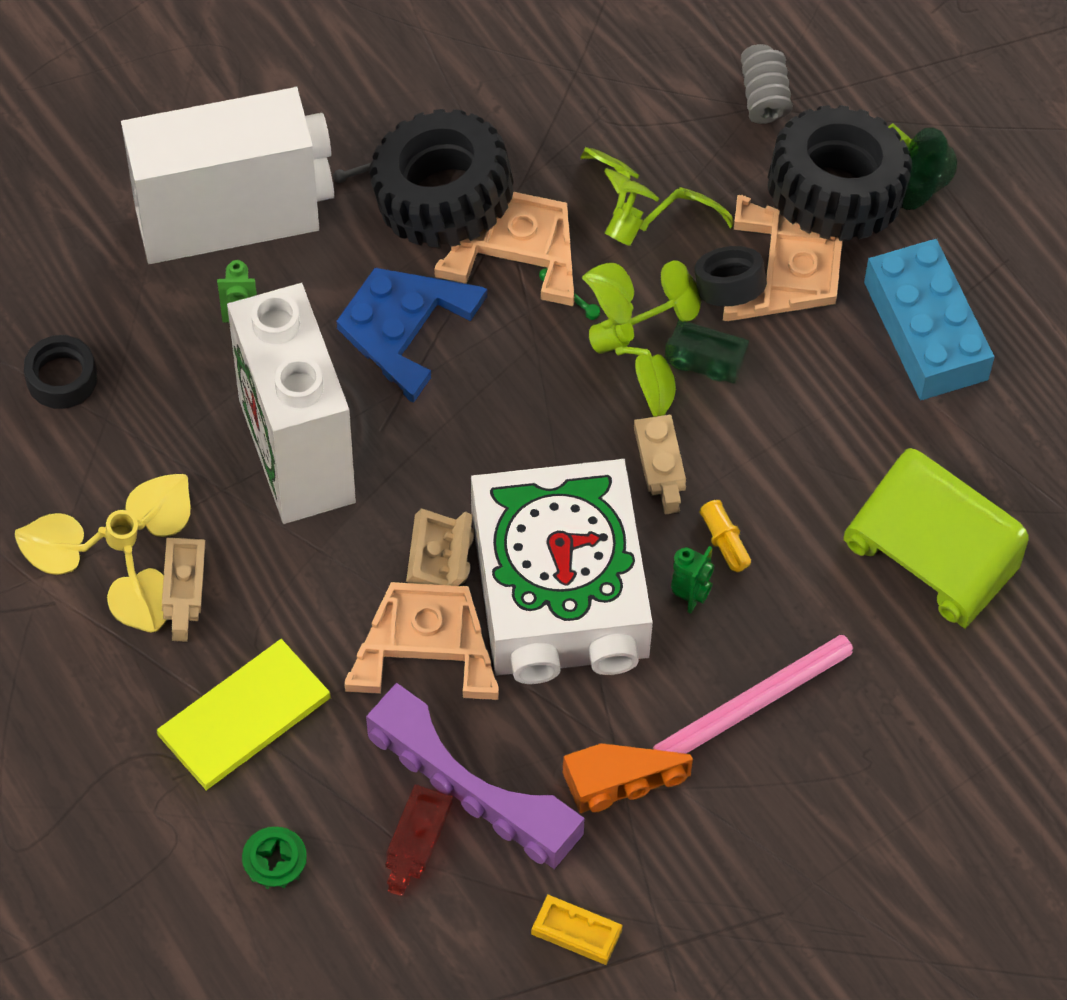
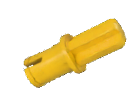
(725, 535)

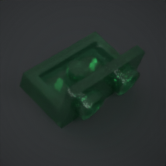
(706, 351)

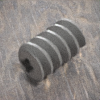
(766, 83)

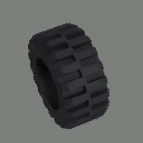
(833, 203)
(450, 210)

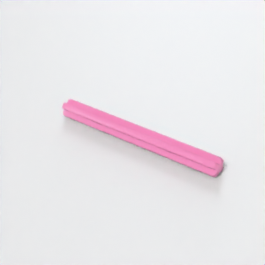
(757, 697)

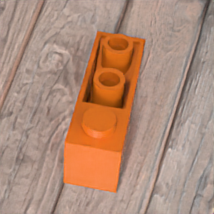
(615, 772)

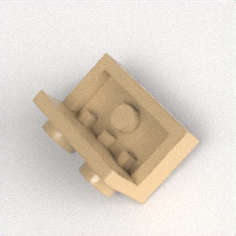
(440, 549)

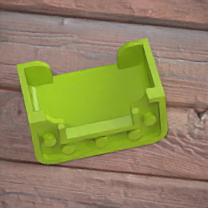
(940, 535)

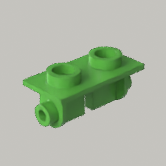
(235, 286)

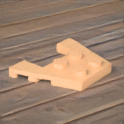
(529, 232)
(799, 269)
(425, 624)

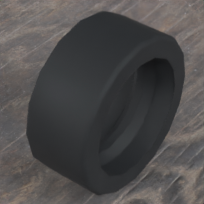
(733, 290)
(60, 347)

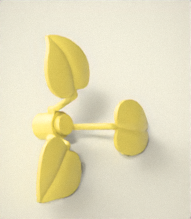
(159, 504)

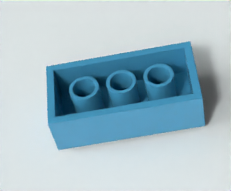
(928, 319)

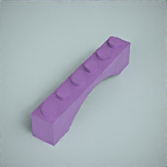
(536, 822)

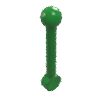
(592, 310)

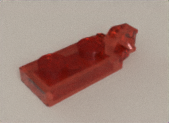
(416, 836)

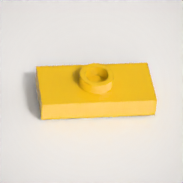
(576, 929)

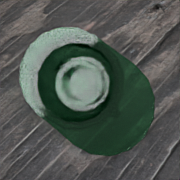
(932, 167)

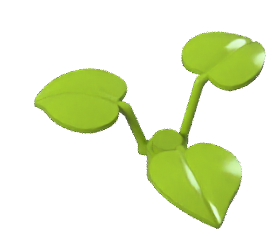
(627, 218)
(615, 295)

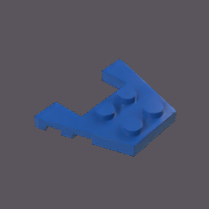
(390, 314)

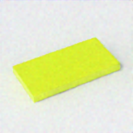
(243, 714)

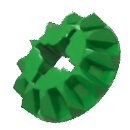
(263, 844)

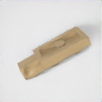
(661, 460)
(183, 584)

